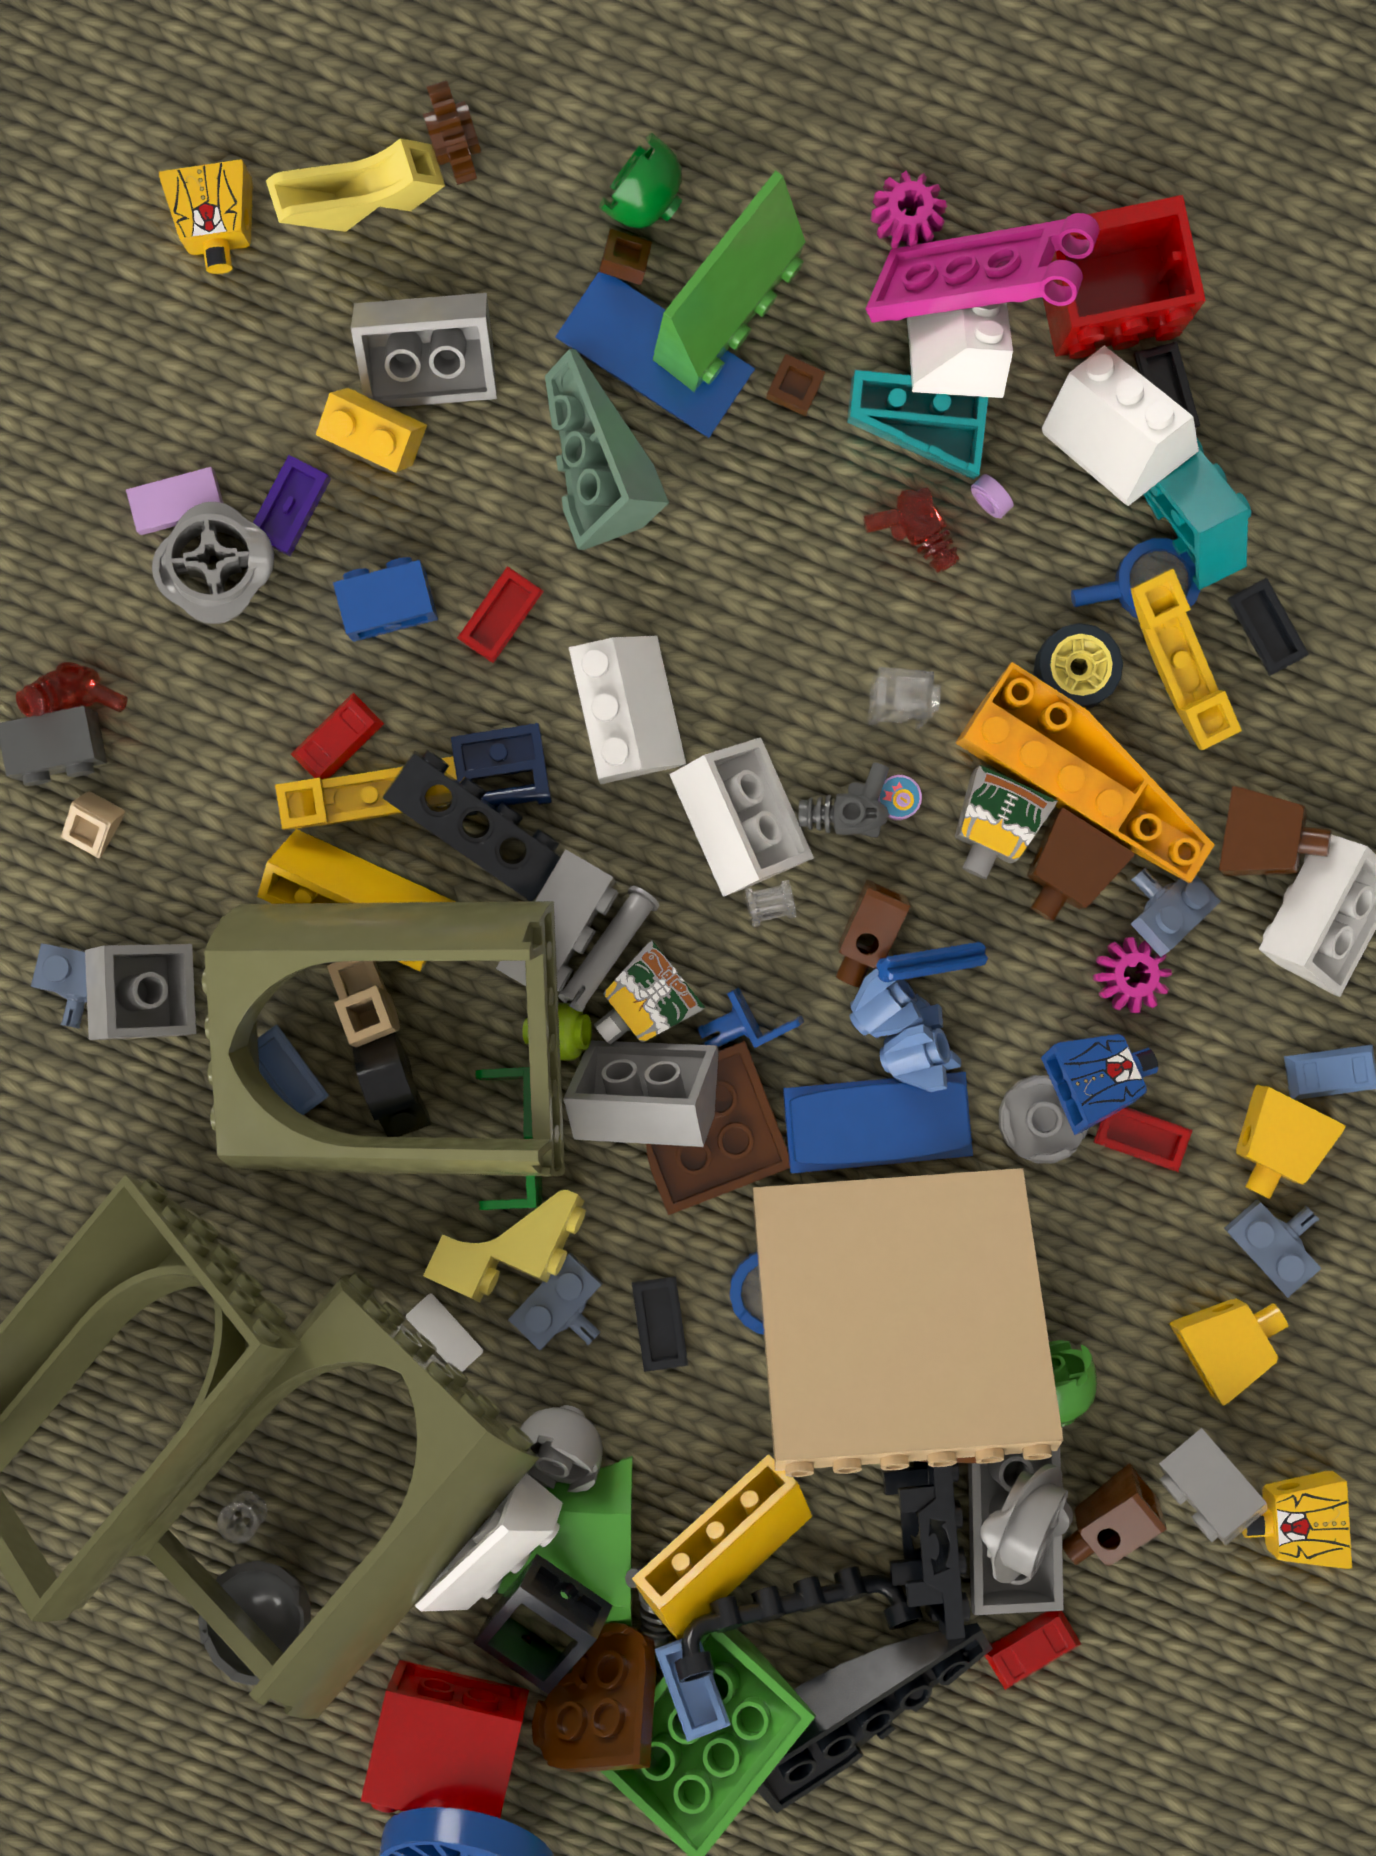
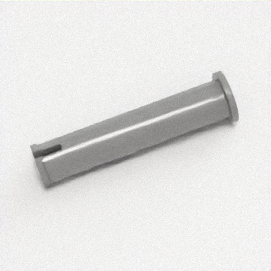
(608, 948)

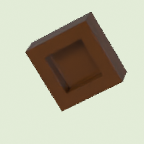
(625, 256)
(795, 385)

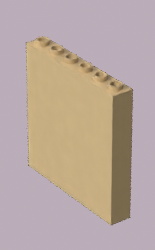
(904, 1322)

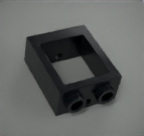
(540, 1590)

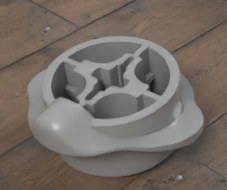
(206, 520)
(1027, 1523)

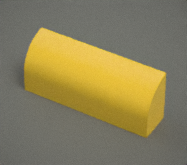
(321, 873)
(723, 1546)

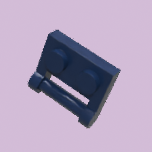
(501, 754)

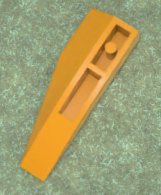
(1069, 756)

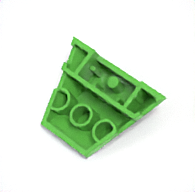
(594, 1538)

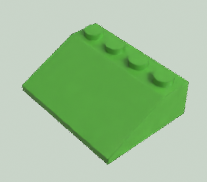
(731, 287)
(705, 1782)

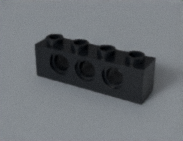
(524, 874)

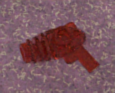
(920, 523)
(65, 689)

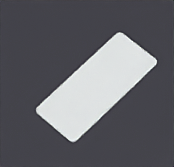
(444, 1332)

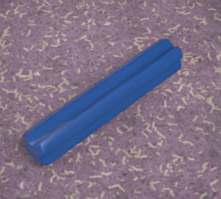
(931, 962)

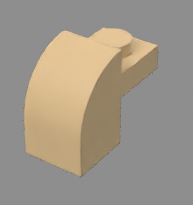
(363, 1001)

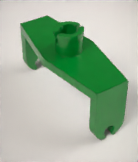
(533, 1183)

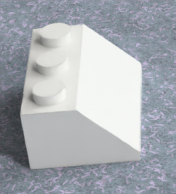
(961, 351)
(1119, 426)
(627, 707)
(741, 815)
(1326, 916)
(499, 1546)

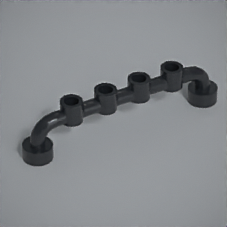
(769, 1606)

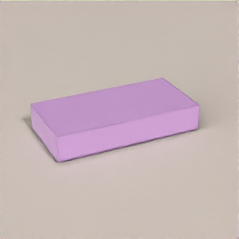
(165, 501)

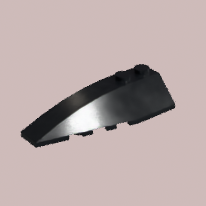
(862, 1701)

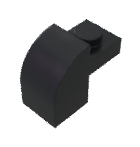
(389, 1086)

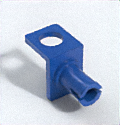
(742, 1022)

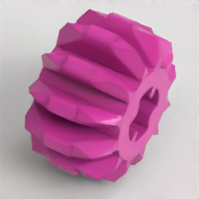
(910, 195)
(1137, 992)

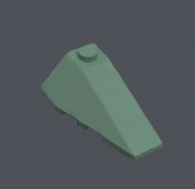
(605, 468)

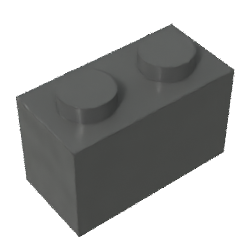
(52, 745)

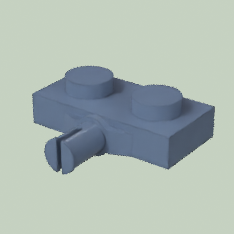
(1171, 910)
(64, 973)
(1276, 1245)
(559, 1305)

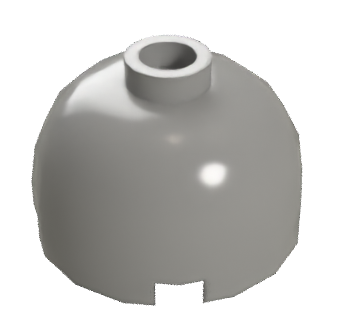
(566, 1448)

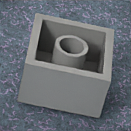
(140, 991)
(1213, 1487)

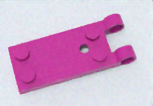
(983, 270)

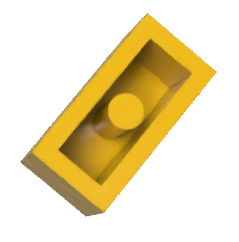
(371, 429)

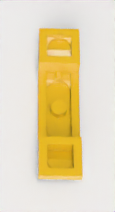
(1181, 662)
(346, 798)

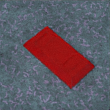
(500, 614)
(337, 738)
(1144, 1137)
(1031, 1647)

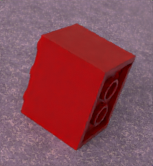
(1134, 282)
(443, 1742)

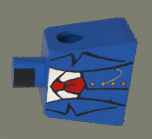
(1097, 1077)

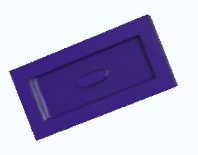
(291, 503)

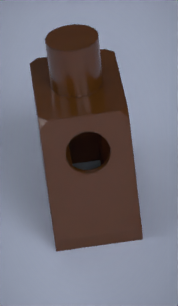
(1268, 835)
(1073, 864)
(877, 913)
(1115, 1519)

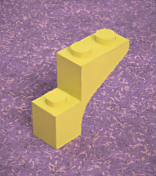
(348, 192)
(529, 1246)

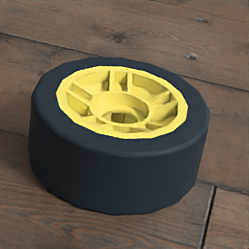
(1081, 644)

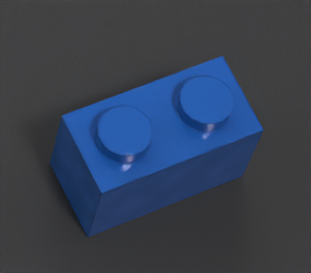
(385, 599)

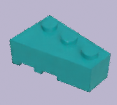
(928, 424)
(1205, 517)

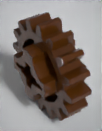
(452, 132)

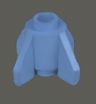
(885, 1007)
(920, 1053)

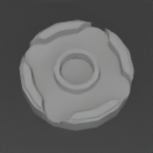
(1036, 1123)

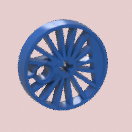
(456, 1833)

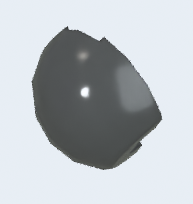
(272, 1600)

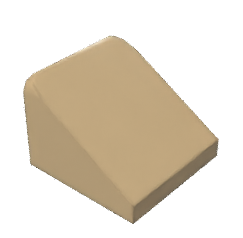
(92, 823)

